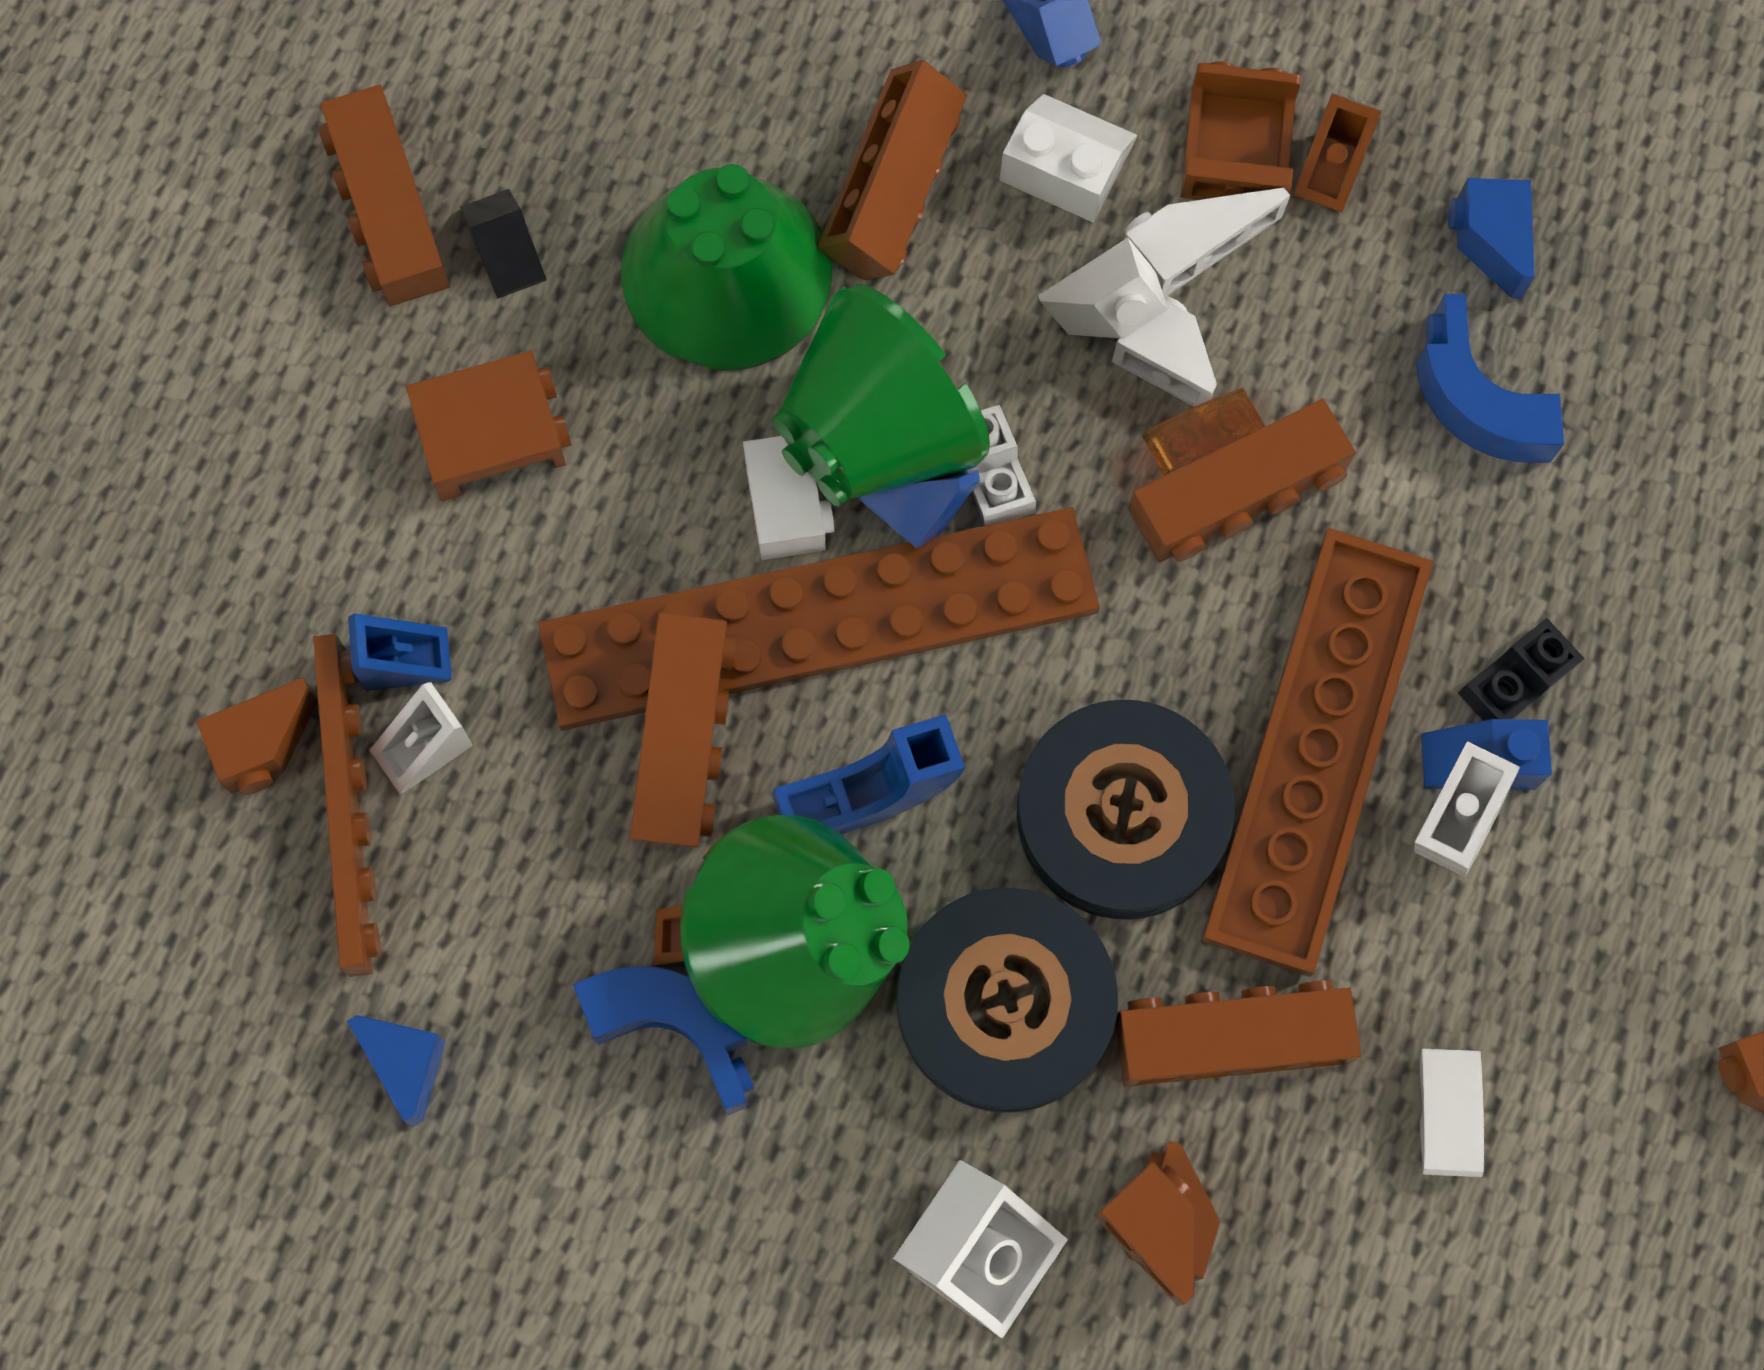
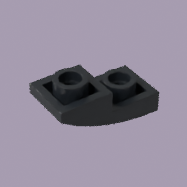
(1521, 674)

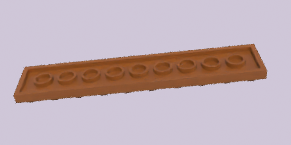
(832, 613)

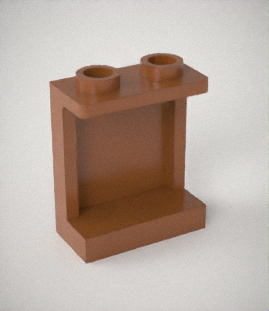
(1238, 131)
(487, 421)

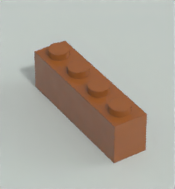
(893, 171)
(384, 196)
(1241, 482)
(679, 730)
(1237, 1035)

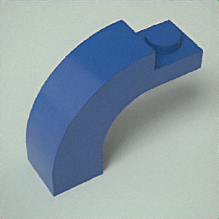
(1473, 407)
(898, 776)
(661, 998)

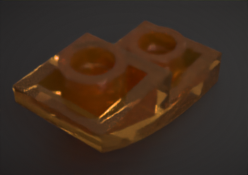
(1202, 430)

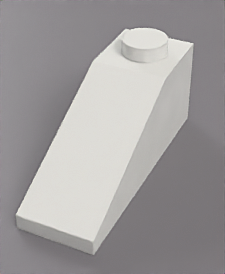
(1197, 234)

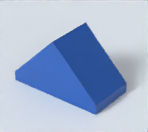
(924, 507)
(397, 652)
(403, 1060)

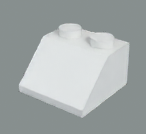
(1065, 156)
(981, 1248)

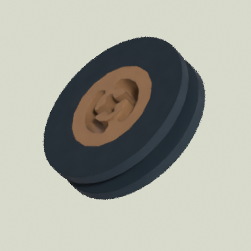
(1189, 822)
(981, 936)

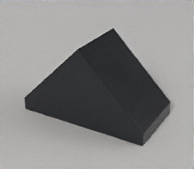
(503, 243)

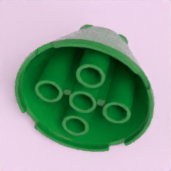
(726, 270)
(876, 403)
(790, 931)

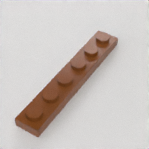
(347, 827)

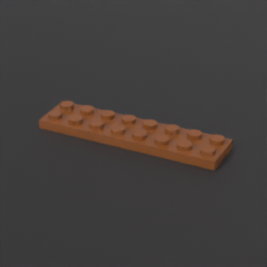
(1317, 753)

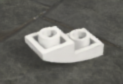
(1002, 487)
(1452, 1113)

